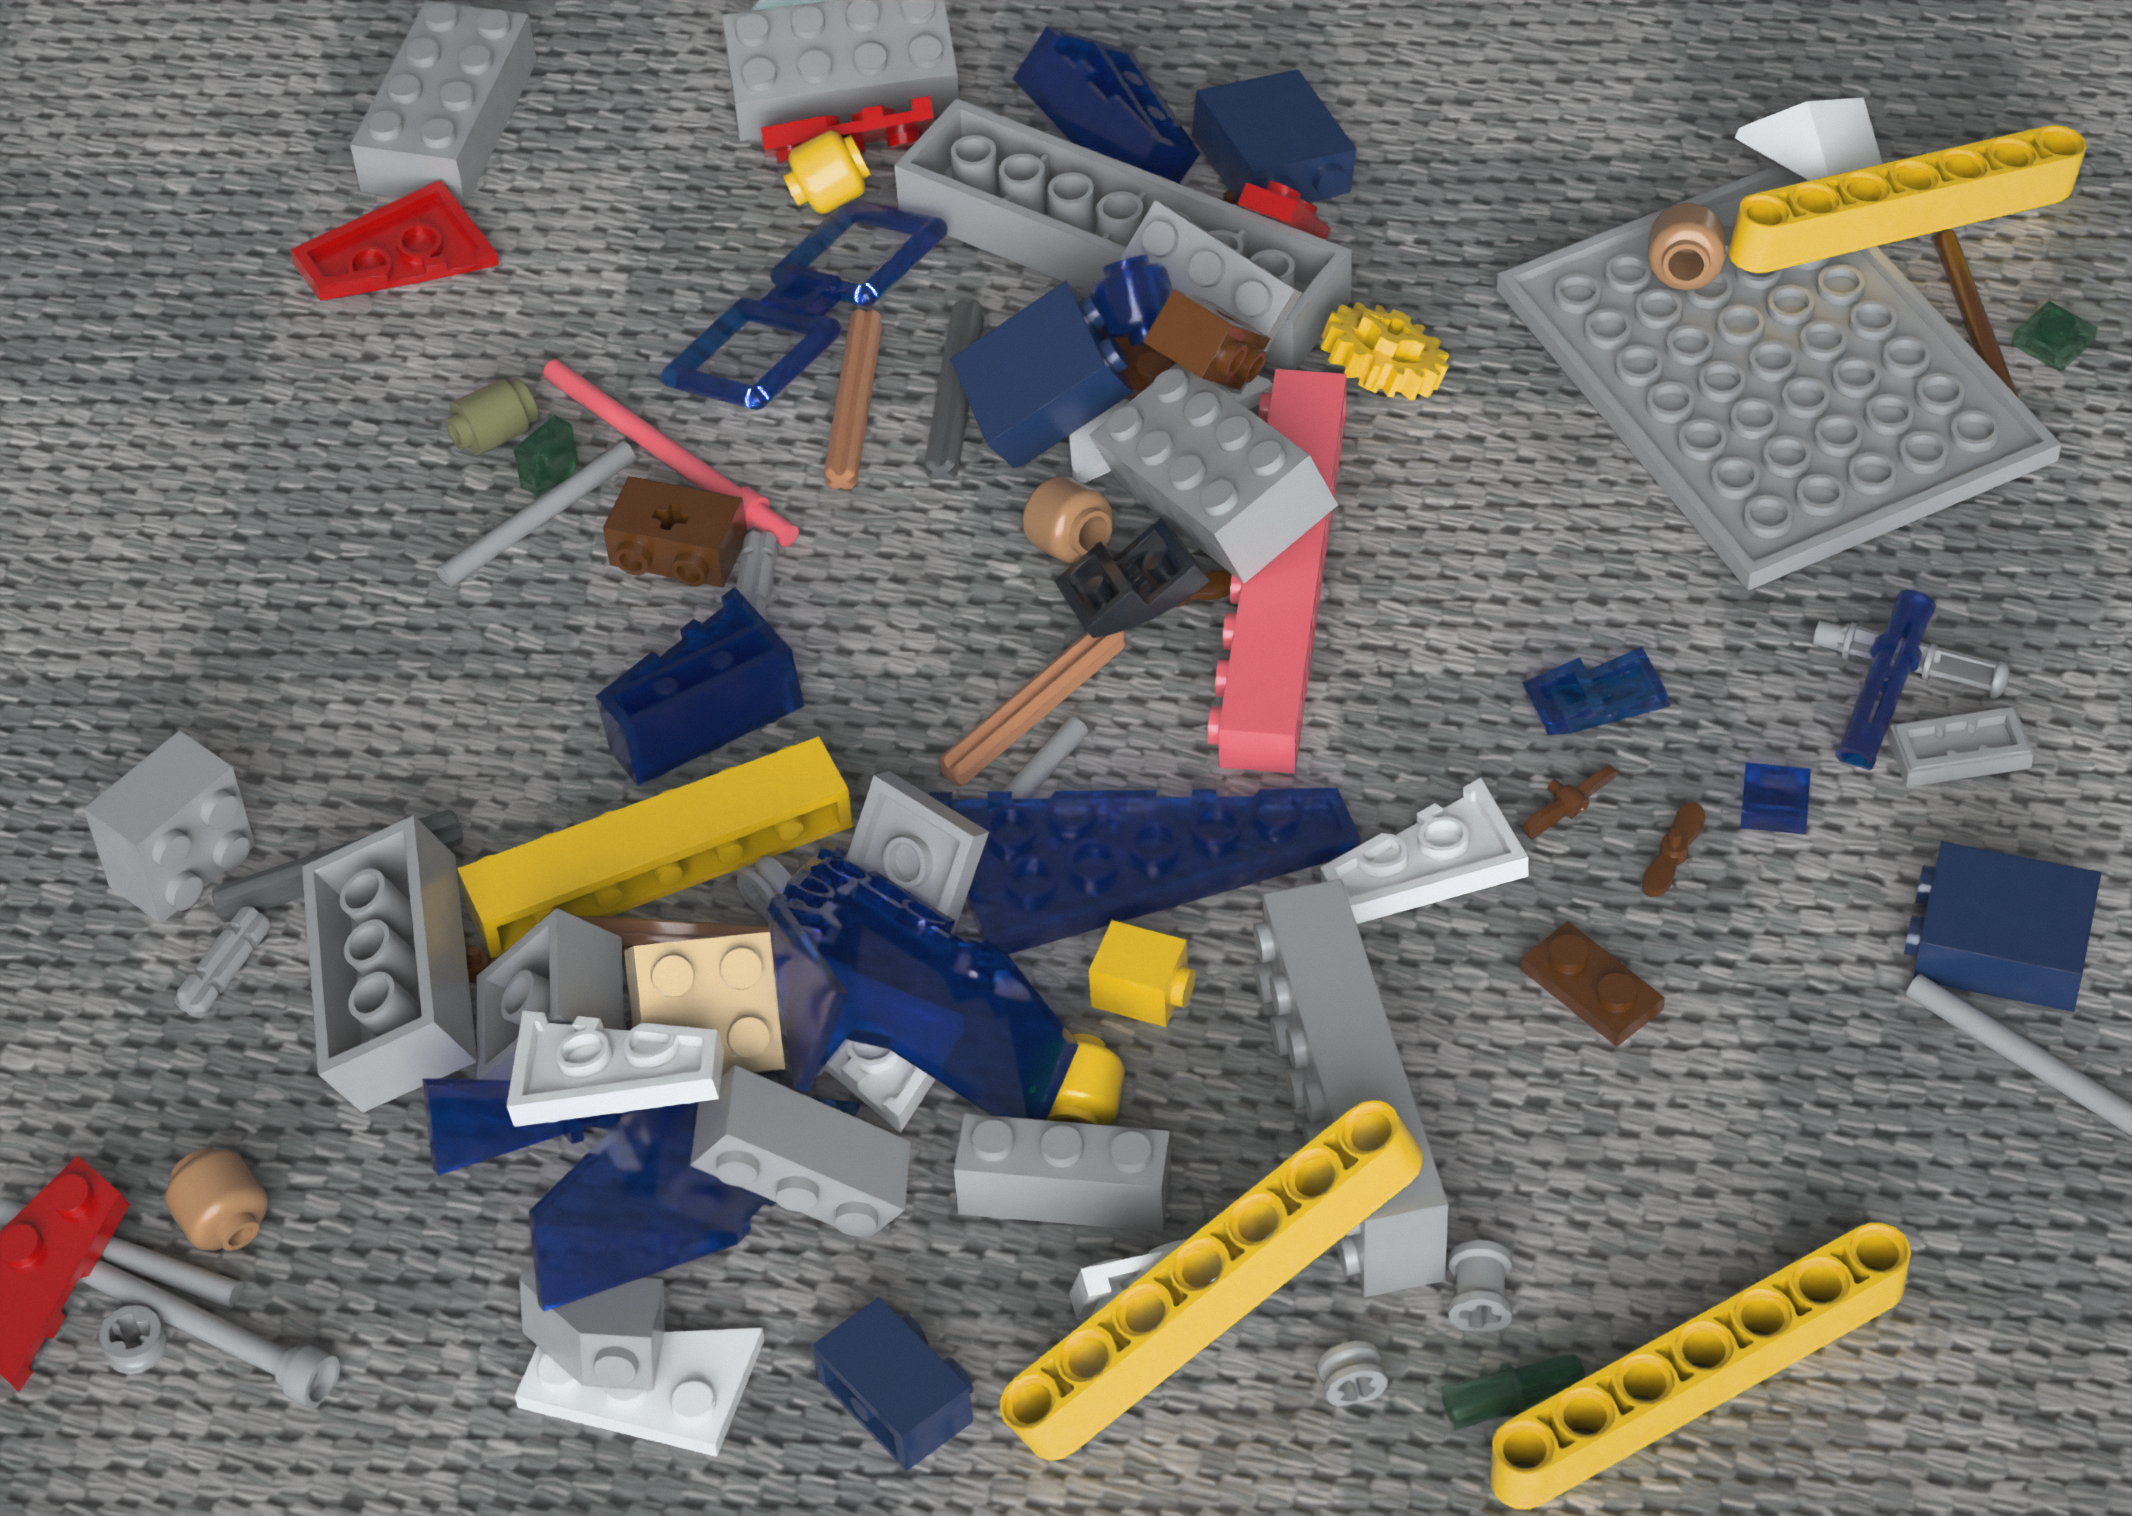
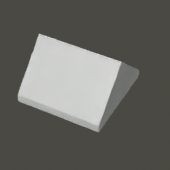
(1816, 137)

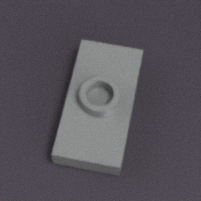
(1960, 746)

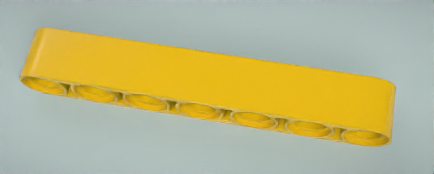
(1905, 198)
(1179, 1290)
(1685, 1391)

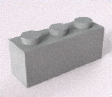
(801, 1154)
(1063, 1172)

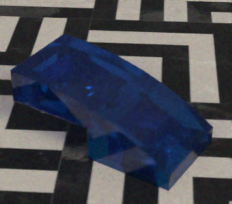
(1580, 699)

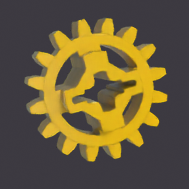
(1384, 351)

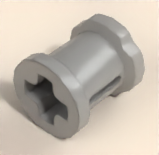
(1480, 1286)

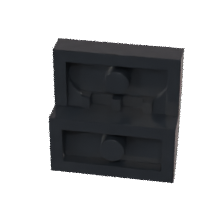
(1135, 585)

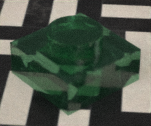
(2054, 336)
(546, 456)

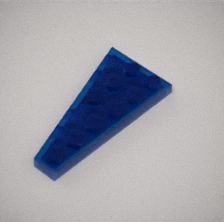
(1126, 853)

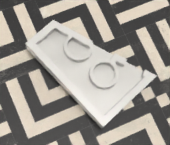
(1434, 860)

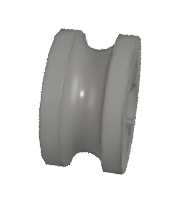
(763, 883)
(126, 1320)
(1352, 1373)

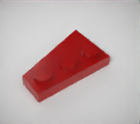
(866, 126)
(395, 246)
(45, 1255)

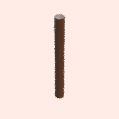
(1971, 305)

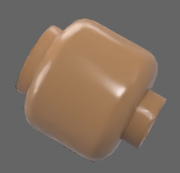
(1686, 246)
(1067, 518)
(214, 1198)

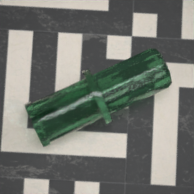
(1508, 1390)

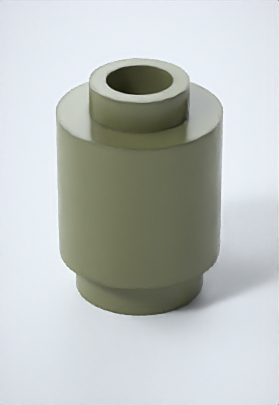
(491, 416)

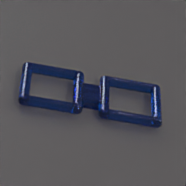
(801, 302)

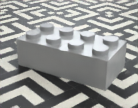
(838, 60)
(444, 101)
(1214, 471)
(388, 964)

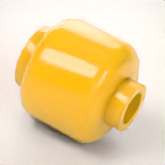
(826, 172)
(1091, 1085)

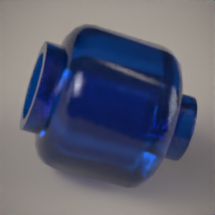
(1132, 297)

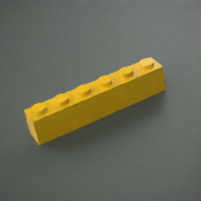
(659, 844)

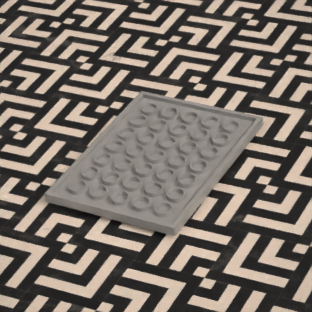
(1780, 400)

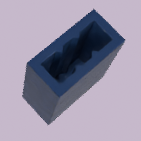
(1274, 133)
(1042, 374)
(2004, 925)

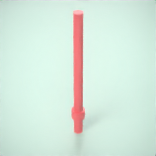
(756, 506)

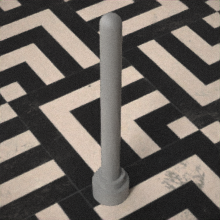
(295, 1369)

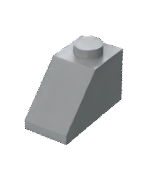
(602, 1338)

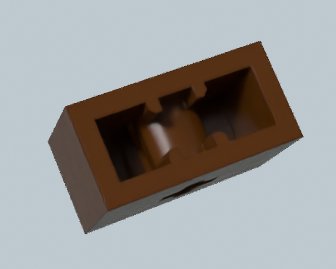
(1208, 340)
(675, 532)

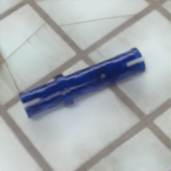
(1908, 621)

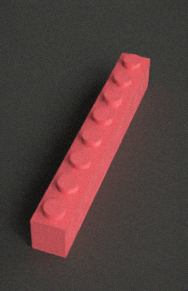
(1279, 606)

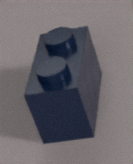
(894, 1382)

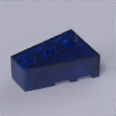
(1105, 102)
(701, 692)

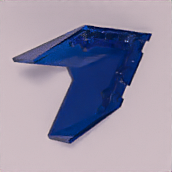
(887, 972)
(618, 1210)

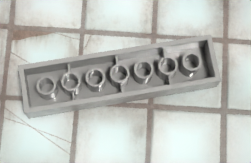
(1078, 210)

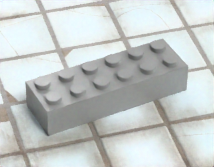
(1345, 1056)

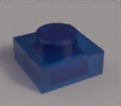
(1775, 798)

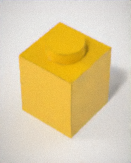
(1140, 974)

